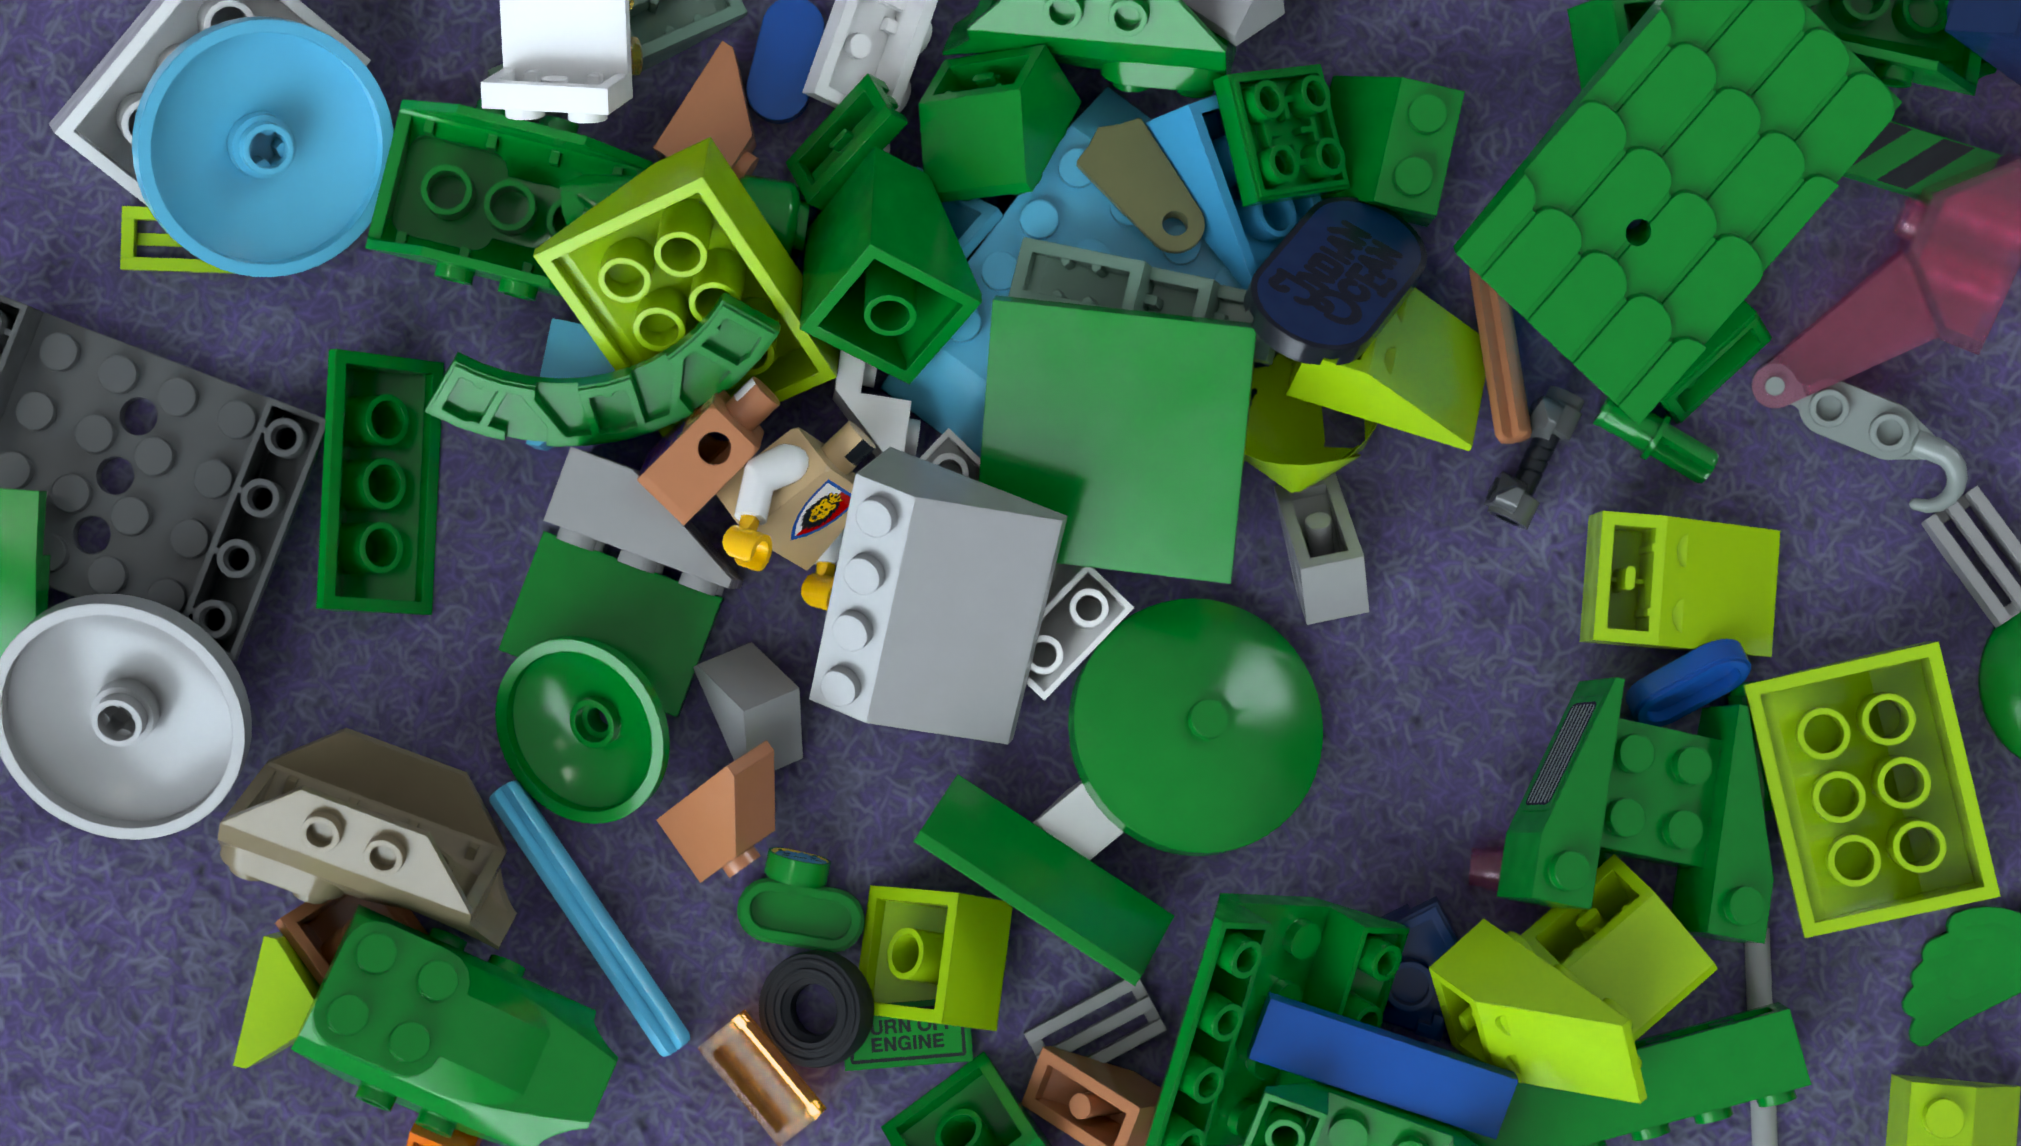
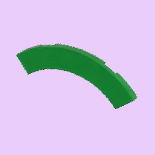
(613, 403)

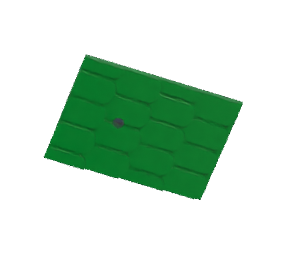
(1675, 186)

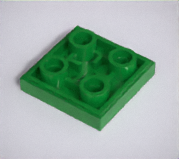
(1281, 134)

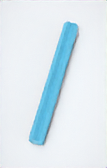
(590, 918)

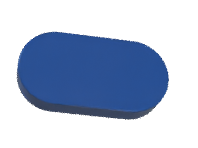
(784, 59)
(1688, 683)

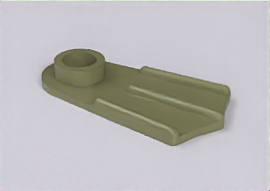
(1142, 184)

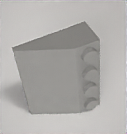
(935, 601)

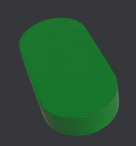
(801, 916)

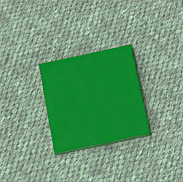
(1122, 429)

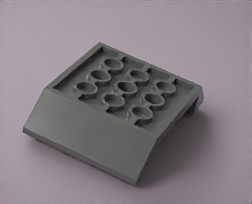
(208, 480)

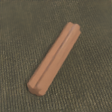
(1501, 363)

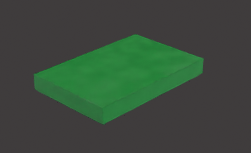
(634, 611)

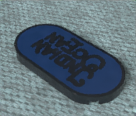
(1335, 281)

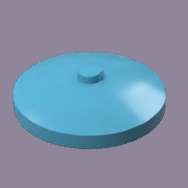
(262, 146)

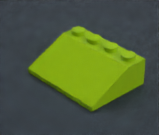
(665, 252)
(1871, 789)

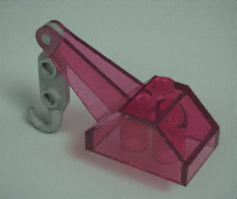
(1941, 283)

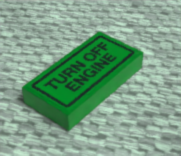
(911, 1043)

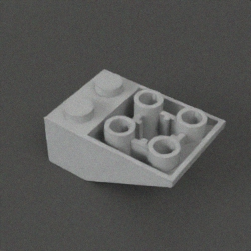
(605, 504)

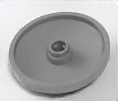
(122, 716)

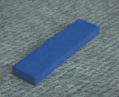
(1382, 1065)

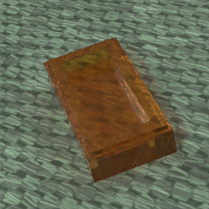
(762, 1078)

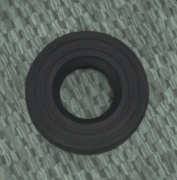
(852, 1001)

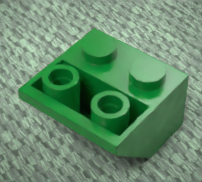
(994, 122)

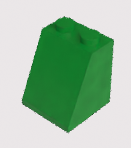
(886, 270)

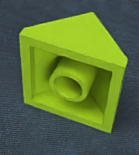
(277, 1002)

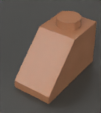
(716, 110)
(726, 816)
(1091, 1099)

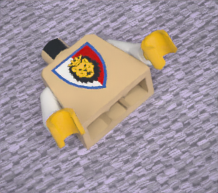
(795, 504)

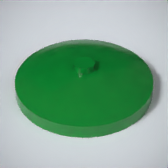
(1195, 727)

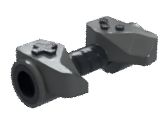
(1551, 420)

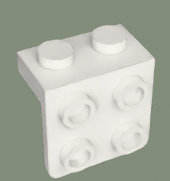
(562, 59)

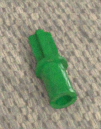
(1660, 441)

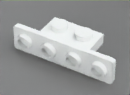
(870, 39)

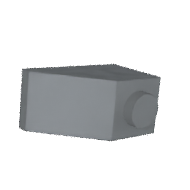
(1323, 551)

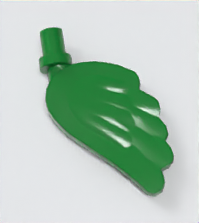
(1964, 971)

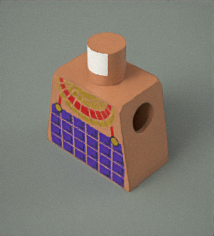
(692, 465)

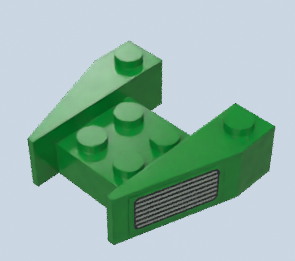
(1647, 799)

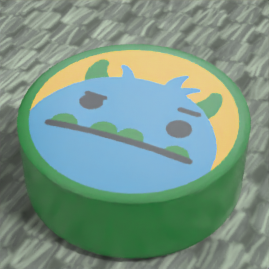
(797, 868)

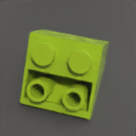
(1624, 947)

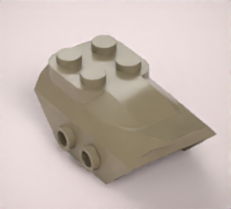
(372, 827)

